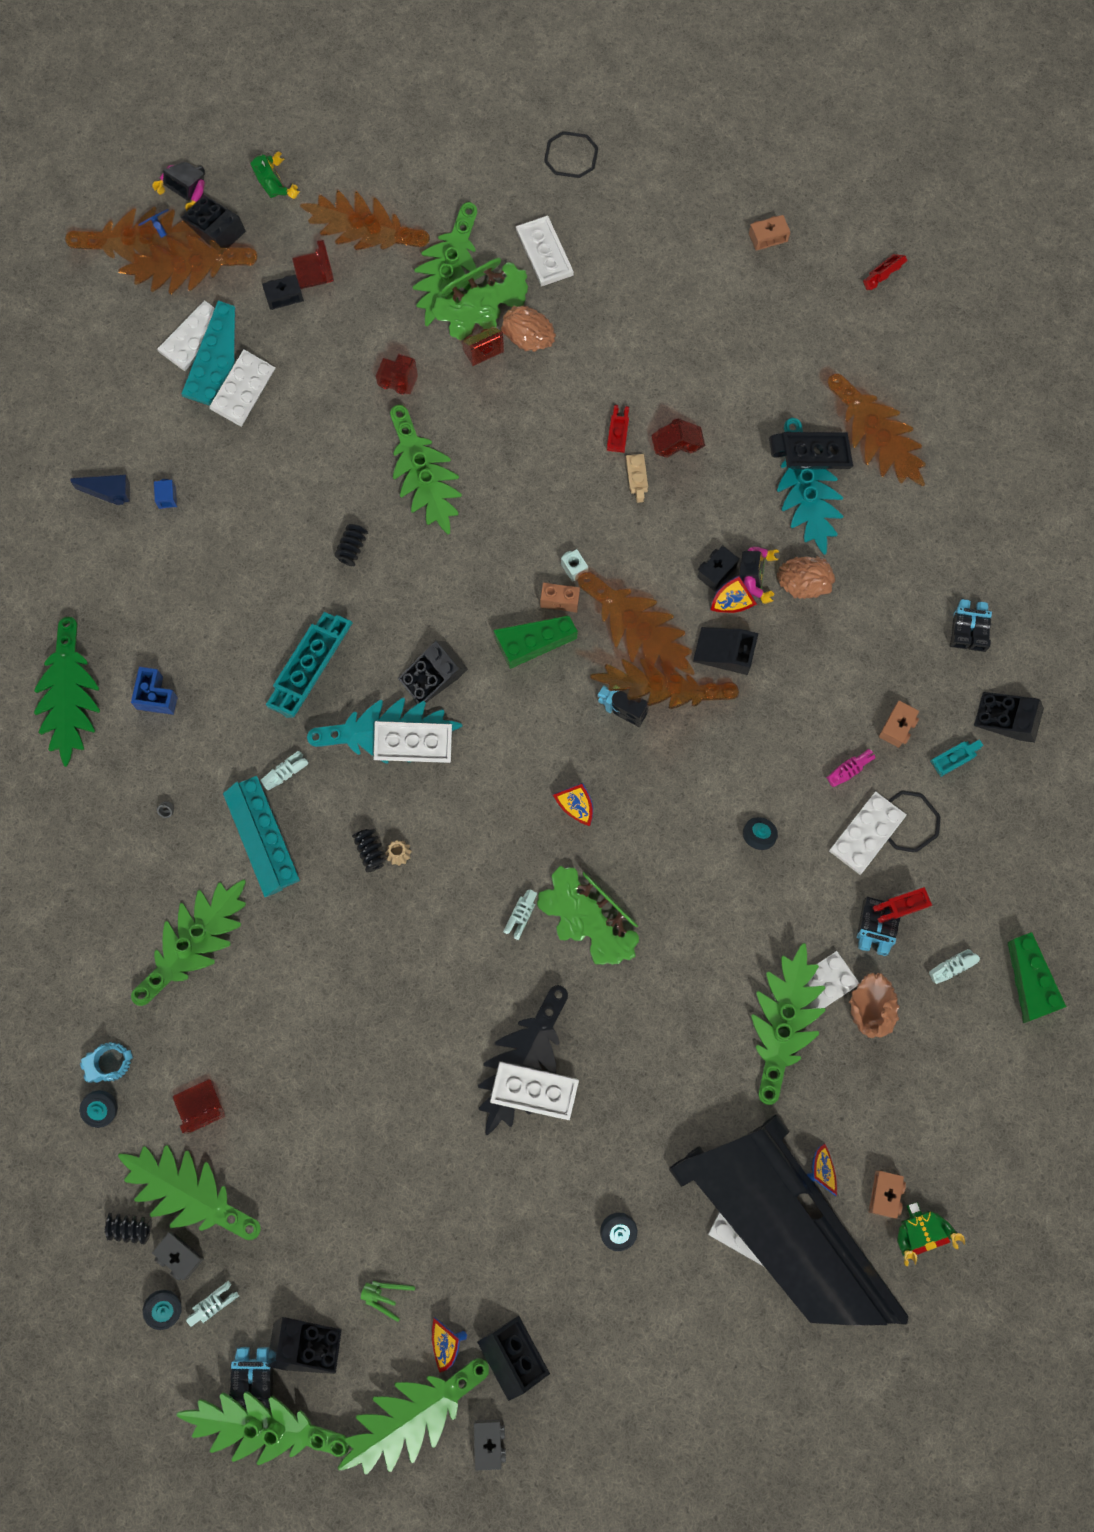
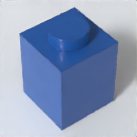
(165, 493)

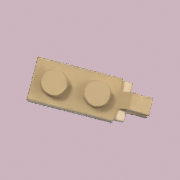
(637, 475)

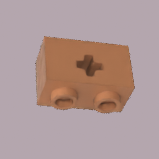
(769, 232)
(560, 597)
(892, 732)
(881, 1204)

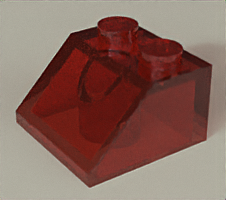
(483, 345)

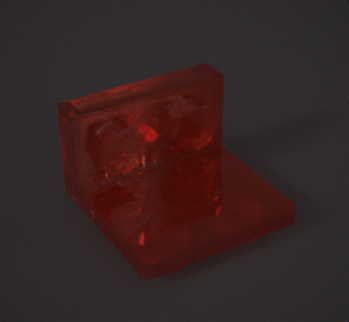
(313, 268)
(198, 1107)

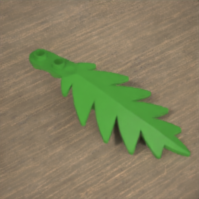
(447, 267)
(422, 473)
(194, 939)
(786, 1019)
(184, 1192)
(410, 1418)
(260, 1427)

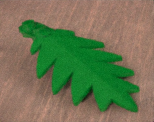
(66, 694)

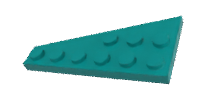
(214, 356)

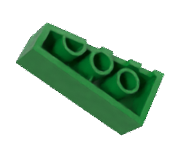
(533, 639)
(1033, 979)

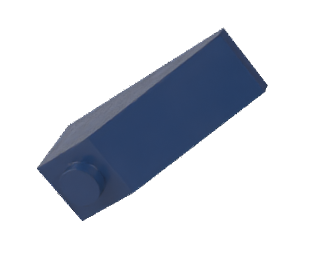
(108, 488)

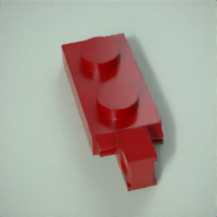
(883, 271)

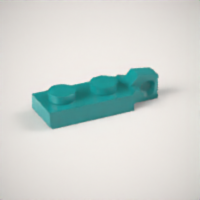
(956, 757)

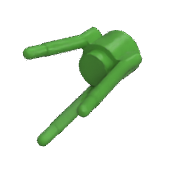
(372, 1294)

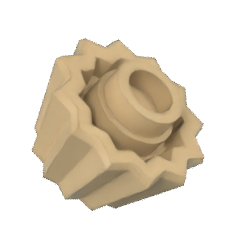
(398, 852)

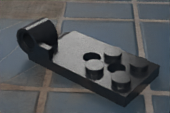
(800, 453)

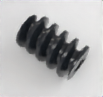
(349, 544)
(369, 849)
(127, 1230)

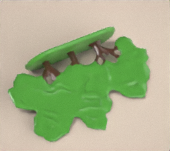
(480, 303)
(584, 917)

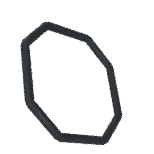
(568, 174)
(931, 808)

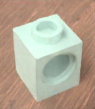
(573, 572)

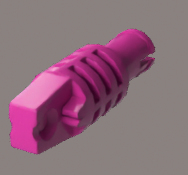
(849, 768)

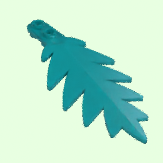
(809, 493)
(362, 730)

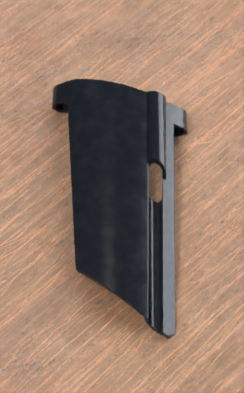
(812, 1260)

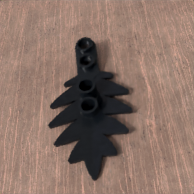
(531, 1046)

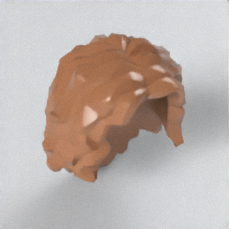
(528, 328)
(806, 577)
(874, 1006)

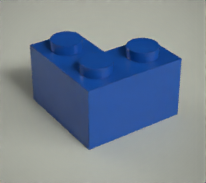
(149, 694)

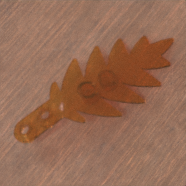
(372, 228)
(125, 238)
(184, 261)
(880, 431)
(639, 625)
(662, 687)

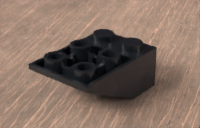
(214, 222)
(726, 648)
(432, 672)
(1010, 715)
(303, 1346)

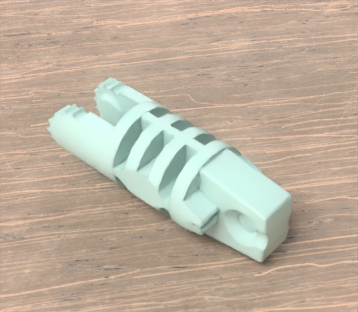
(284, 770)
(521, 913)
(954, 966)
(211, 1305)

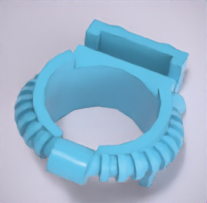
(91, 1063)

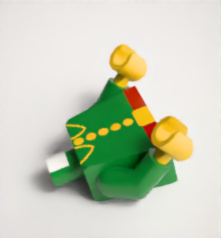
(269, 178)
(924, 1233)

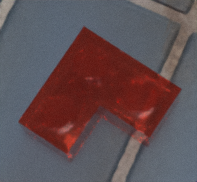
(397, 374)
(676, 437)

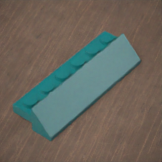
(307, 664)
(261, 836)

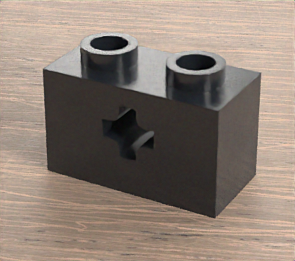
(282, 292)
(715, 576)

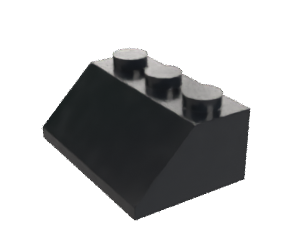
(513, 1358)

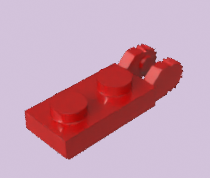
(618, 430)
(904, 904)

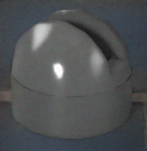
(168, 811)

